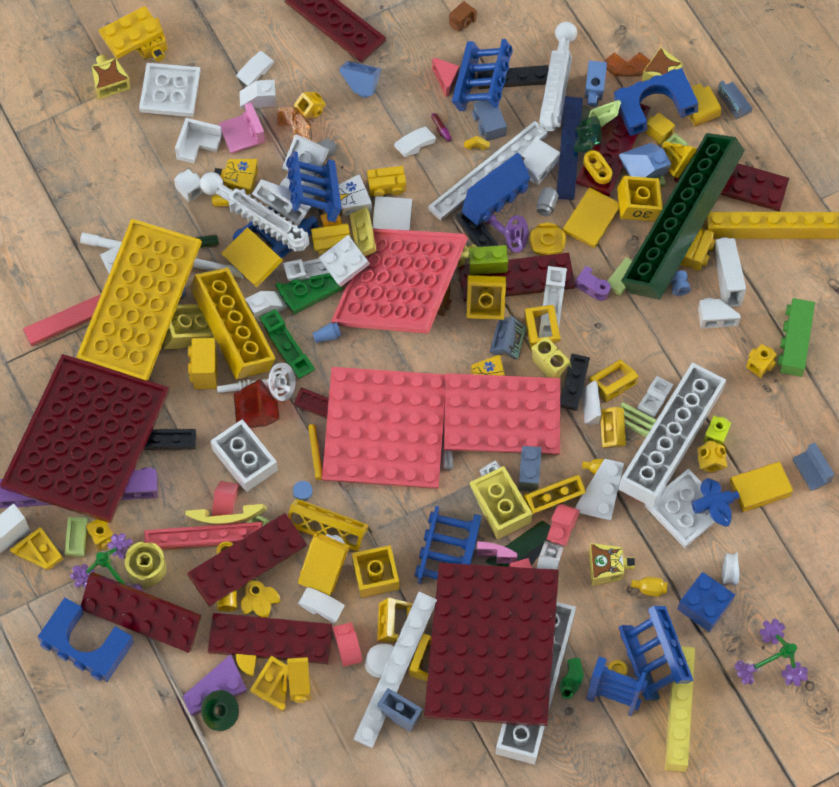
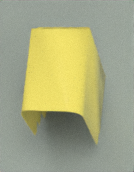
(546, 366)

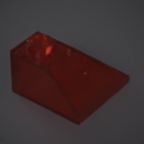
(256, 405)

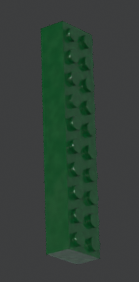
(683, 216)

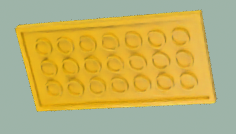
(139, 299)

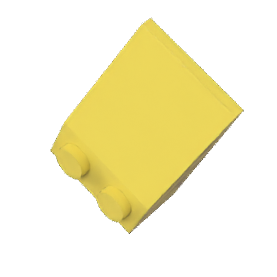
(186, 324)
(501, 502)

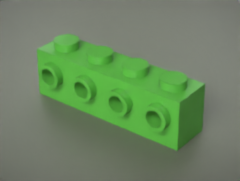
(797, 337)

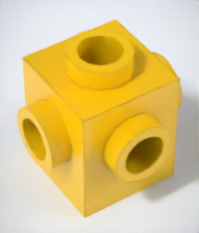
(310, 104)
(761, 360)
(712, 457)

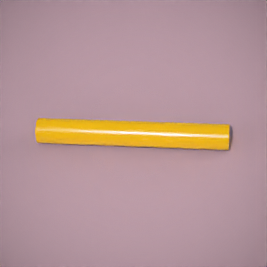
(315, 451)

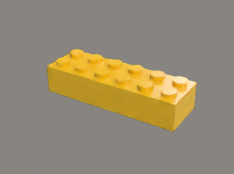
(232, 323)

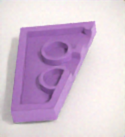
(222, 677)

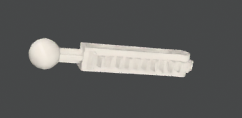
(557, 77)
(260, 215)

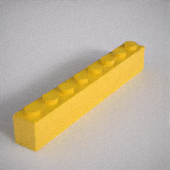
(773, 225)

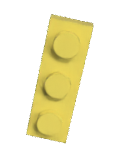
(363, 231)

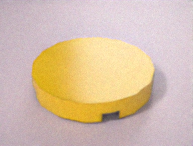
(547, 239)

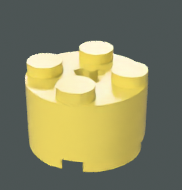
(155, 562)

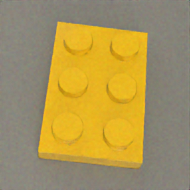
(130, 32)

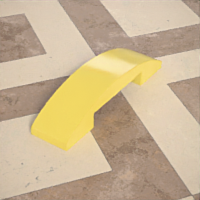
(250, 512)

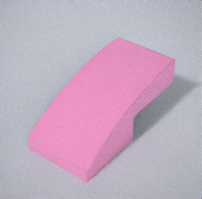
(502, 554)

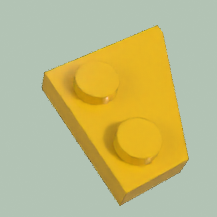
(679, 156)
(38, 550)
(272, 683)

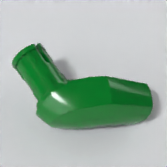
(570, 683)

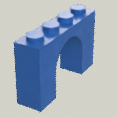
(672, 84)
(99, 662)

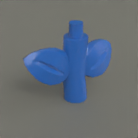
(715, 501)

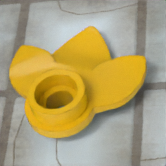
(260, 602)

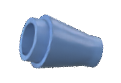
(327, 333)

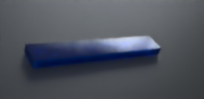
(568, 157)

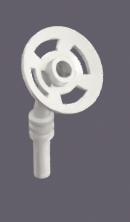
(273, 381)

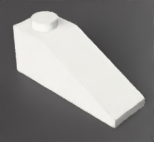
(279, 199)

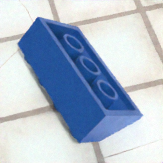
(496, 190)

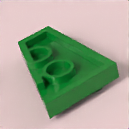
(305, 293)

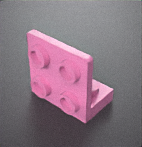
(243, 130)

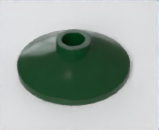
(227, 712)

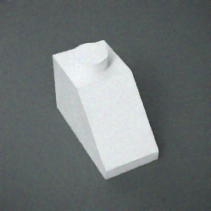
(260, 93)
(265, 302)
(716, 314)
(550, 556)

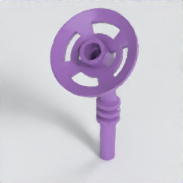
(512, 231)

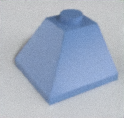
(361, 77)
(646, 161)

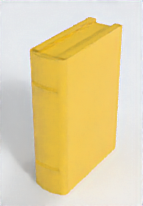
(761, 486)
(323, 563)

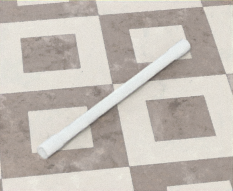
(95, 240)

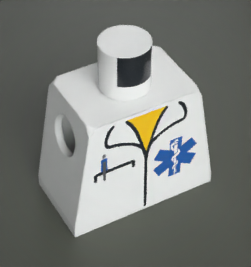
(353, 196)

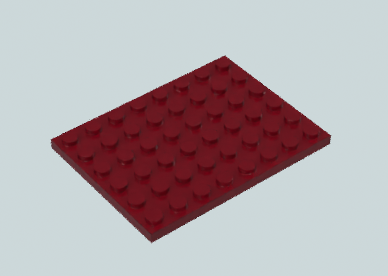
(85, 438)
(492, 644)

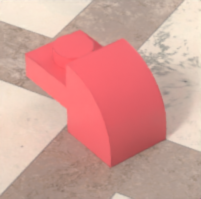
(563, 522)
(347, 644)

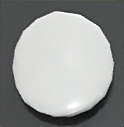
(730, 569)
(377, 659)

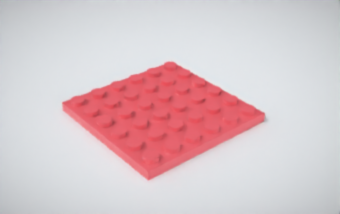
(402, 281)
(384, 427)

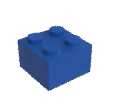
(706, 602)

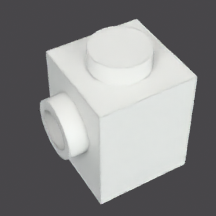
(188, 185)

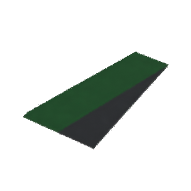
(527, 545)

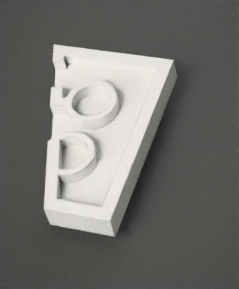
(602, 491)

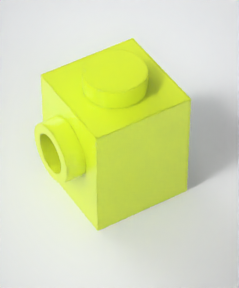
(717, 430)

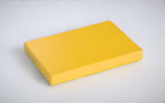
(591, 218)
(252, 257)

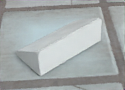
(591, 404)

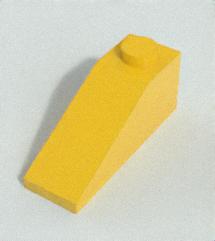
(299, 679)

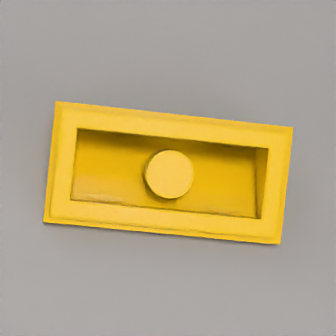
(613, 427)

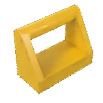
(531, 313)
(618, 387)
(386, 619)
(414, 670)

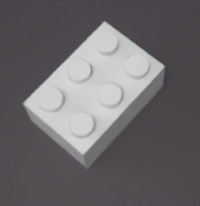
(244, 455)

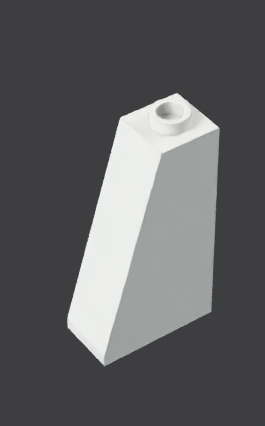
(729, 272)
(12, 527)

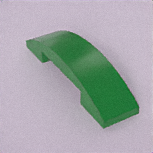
(285, 344)

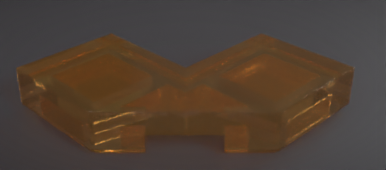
(620, 68)
(293, 117)

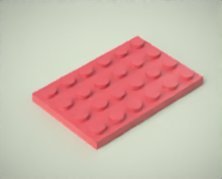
(501, 413)

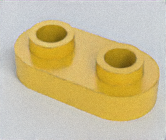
(599, 168)

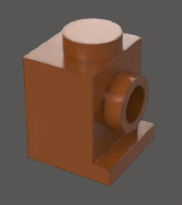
(462, 16)

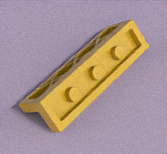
(329, 518)

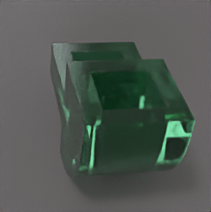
(589, 134)

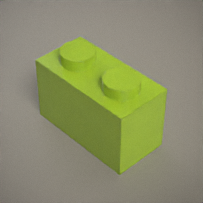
(488, 260)

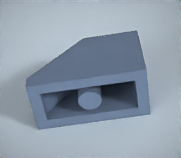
(400, 710)

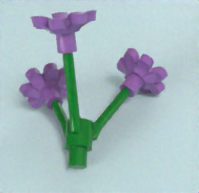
(119, 547)
(793, 671)

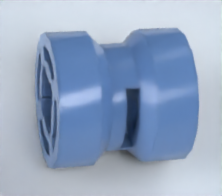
(680, 284)

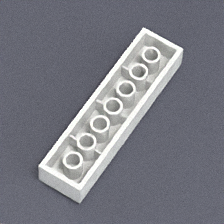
(672, 435)
(523, 741)

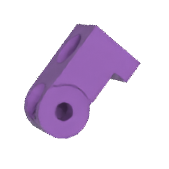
(592, 285)

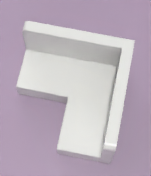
(197, 136)

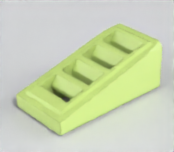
(606, 112)

